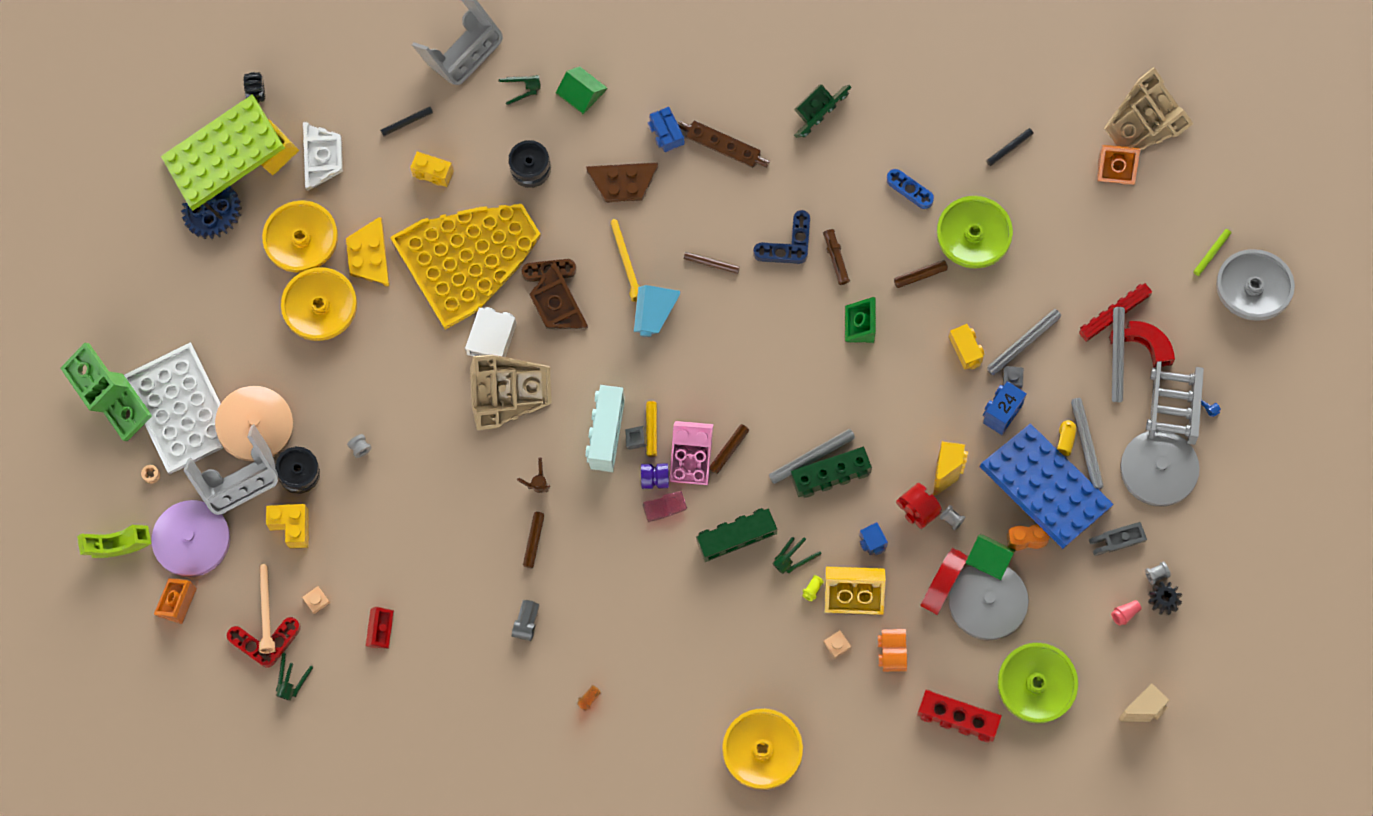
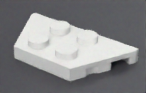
(321, 155)

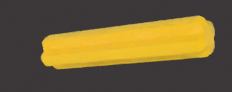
(651, 428)

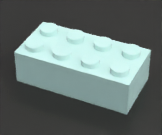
(606, 428)

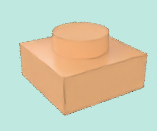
(316, 600)
(837, 644)

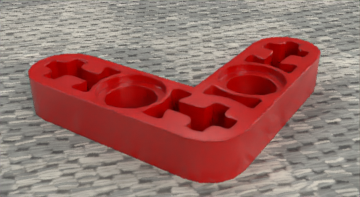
(278, 650)

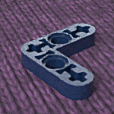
(795, 246)

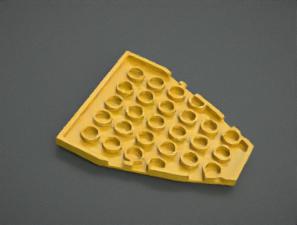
(466, 256)

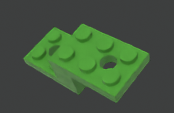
(106, 391)

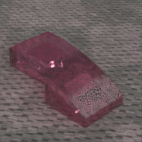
(664, 507)

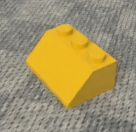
(949, 466)
(854, 590)

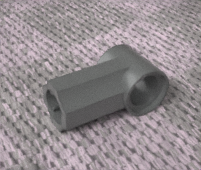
(525, 624)

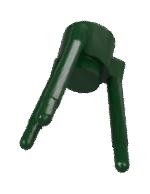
(531, 83)
(783, 561)
(285, 689)

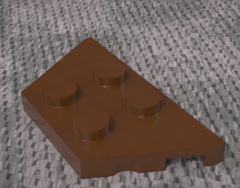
(622, 181)
(556, 302)

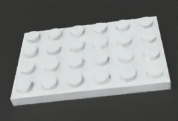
(180, 406)

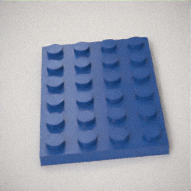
(1046, 485)

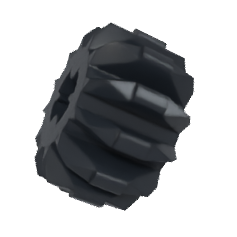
(254, 85)
(1156, 598)

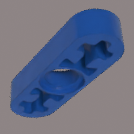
(910, 196)

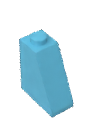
(653, 308)

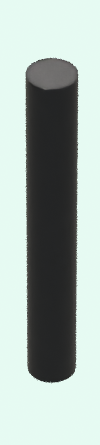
(406, 121)
(1010, 146)

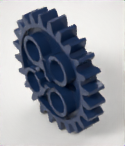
(199, 222)

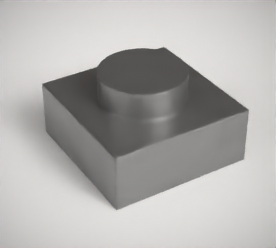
(1013, 375)
(636, 437)

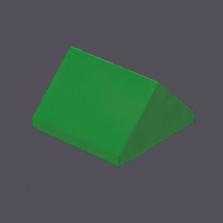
(580, 89)
(861, 321)
(990, 556)

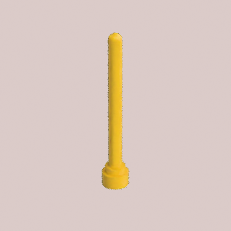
(626, 260)

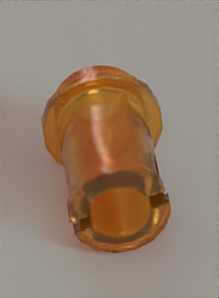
(588, 698)

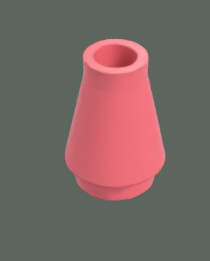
(1126, 612)

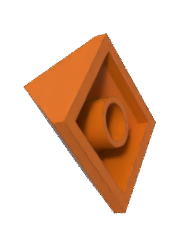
(1118, 164)
(175, 600)

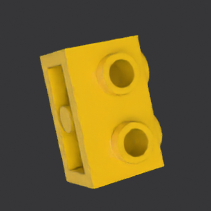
(432, 169)

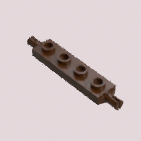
(723, 144)

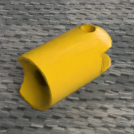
(1067, 436)

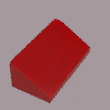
(379, 628)

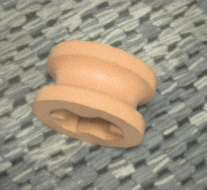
(155, 478)

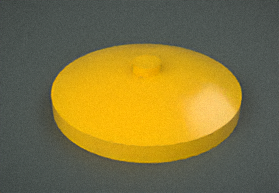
(300, 236)
(319, 304)
(762, 749)

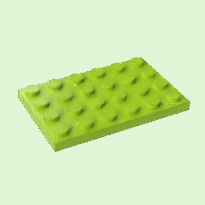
(222, 152)

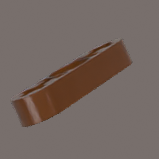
(535, 265)

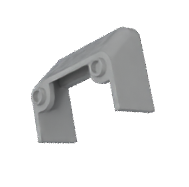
(469, 50)
(228, 492)

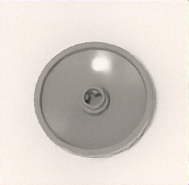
(1255, 285)
(1159, 468)
(987, 605)

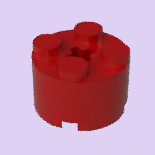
(919, 506)

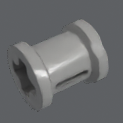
(952, 517)
(1157, 573)

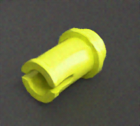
(812, 588)

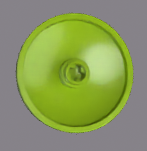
(974, 232)
(1037, 682)

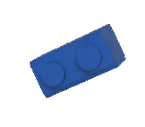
(666, 129)

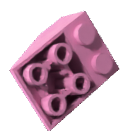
(691, 452)

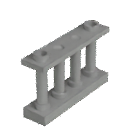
(1193, 396)

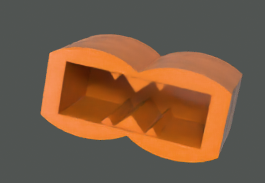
(1022, 537)
(893, 650)

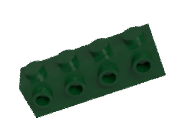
(830, 472)
(736, 535)

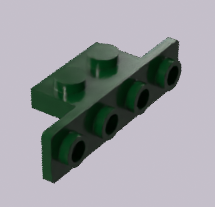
(816, 106)

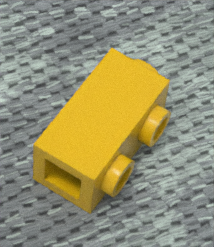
(966, 346)

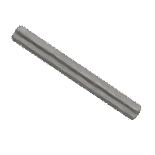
(1024, 341)
(1118, 354)
(1087, 444)
(812, 455)

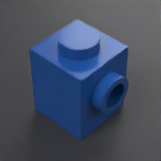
(873, 539)

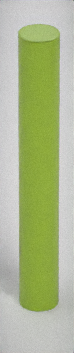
(1211, 253)

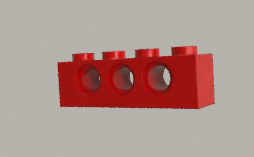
(970, 713)

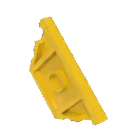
(368, 253)

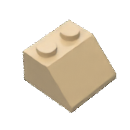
(1146, 707)

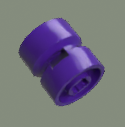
(654, 476)

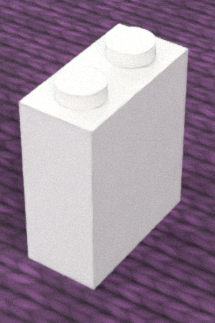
(491, 333)

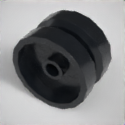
(529, 163)
(291, 460)

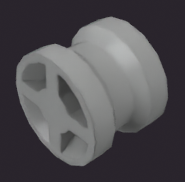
(359, 446)

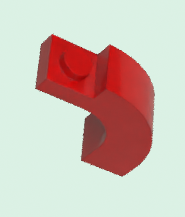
(1152, 338)
(944, 581)

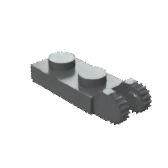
(1119, 538)

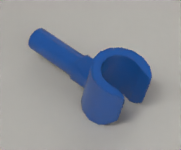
(1212, 410)

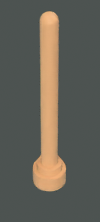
(267, 644)

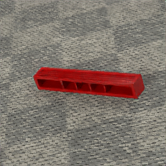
(1106, 317)

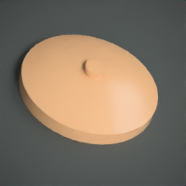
(249, 407)

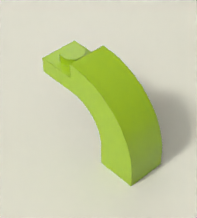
(115, 544)

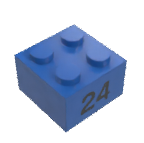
(1004, 407)

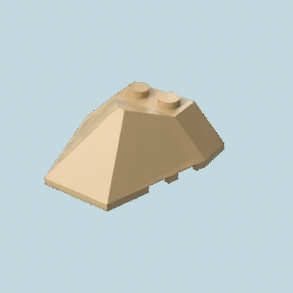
(1147, 115)
(506, 389)

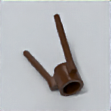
(538, 482)

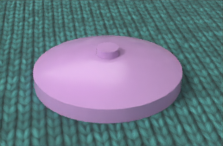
(190, 539)

